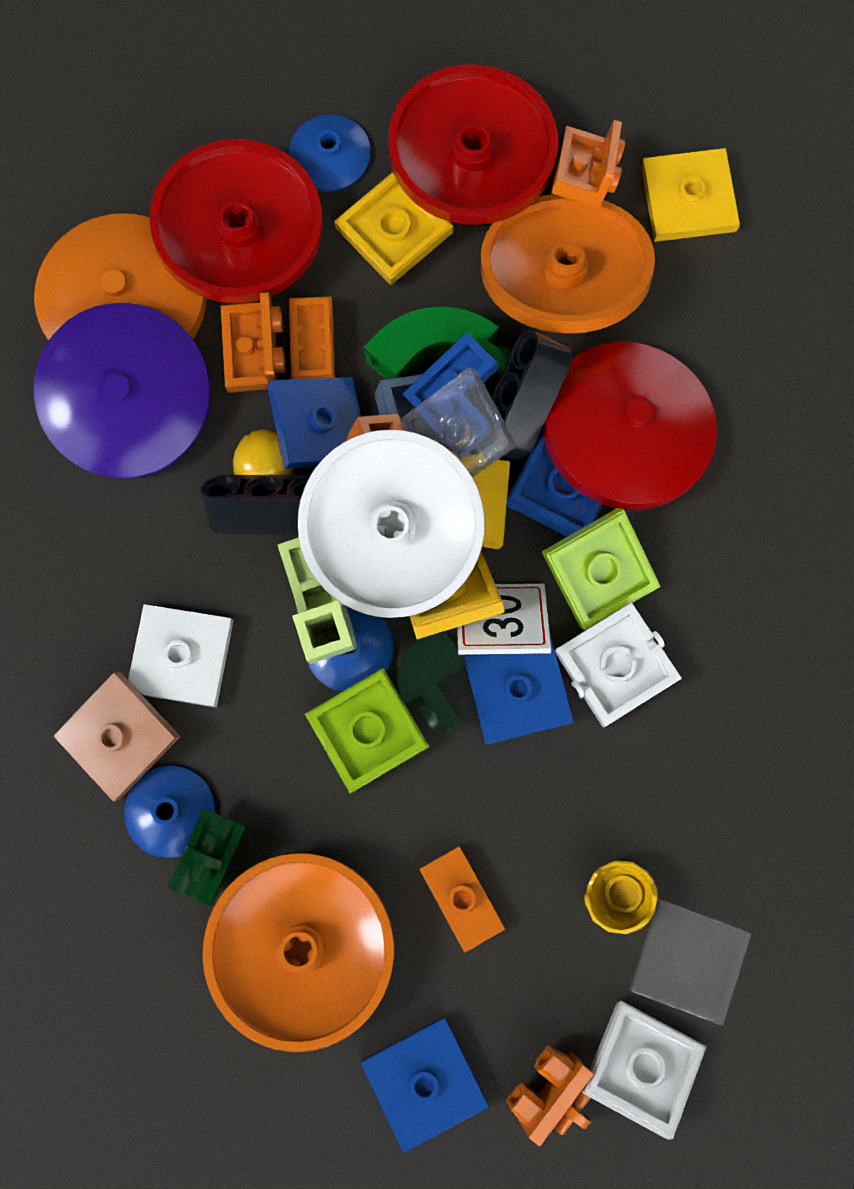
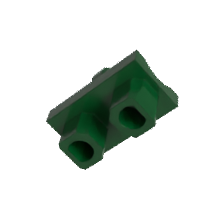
(207, 857)

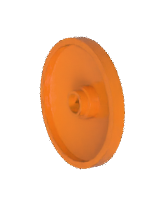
(110, 263)
(567, 265)
(298, 952)

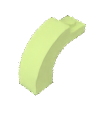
(321, 619)

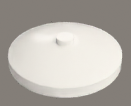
(391, 523)

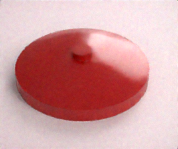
(472, 144)
(236, 220)
(630, 426)

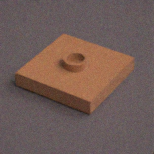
(116, 736)

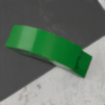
(426, 336)

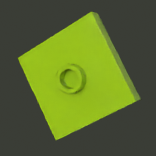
(601, 568)
(366, 730)

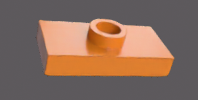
(312, 337)
(462, 899)

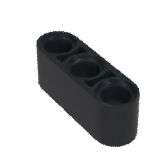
(530, 388)
(254, 503)

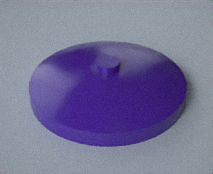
(122, 391)

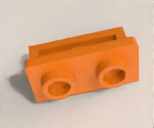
(588, 165)
(250, 344)

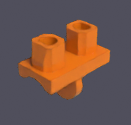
(558, 1101)

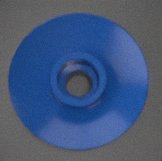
(333, 167)
(372, 654)
(187, 795)

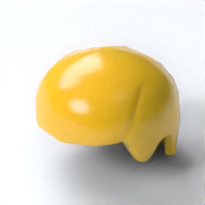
(260, 455)
(621, 897)

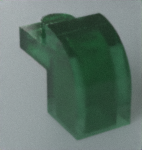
(423, 670)

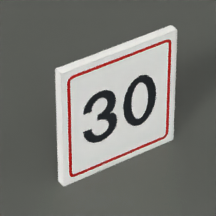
(517, 631)

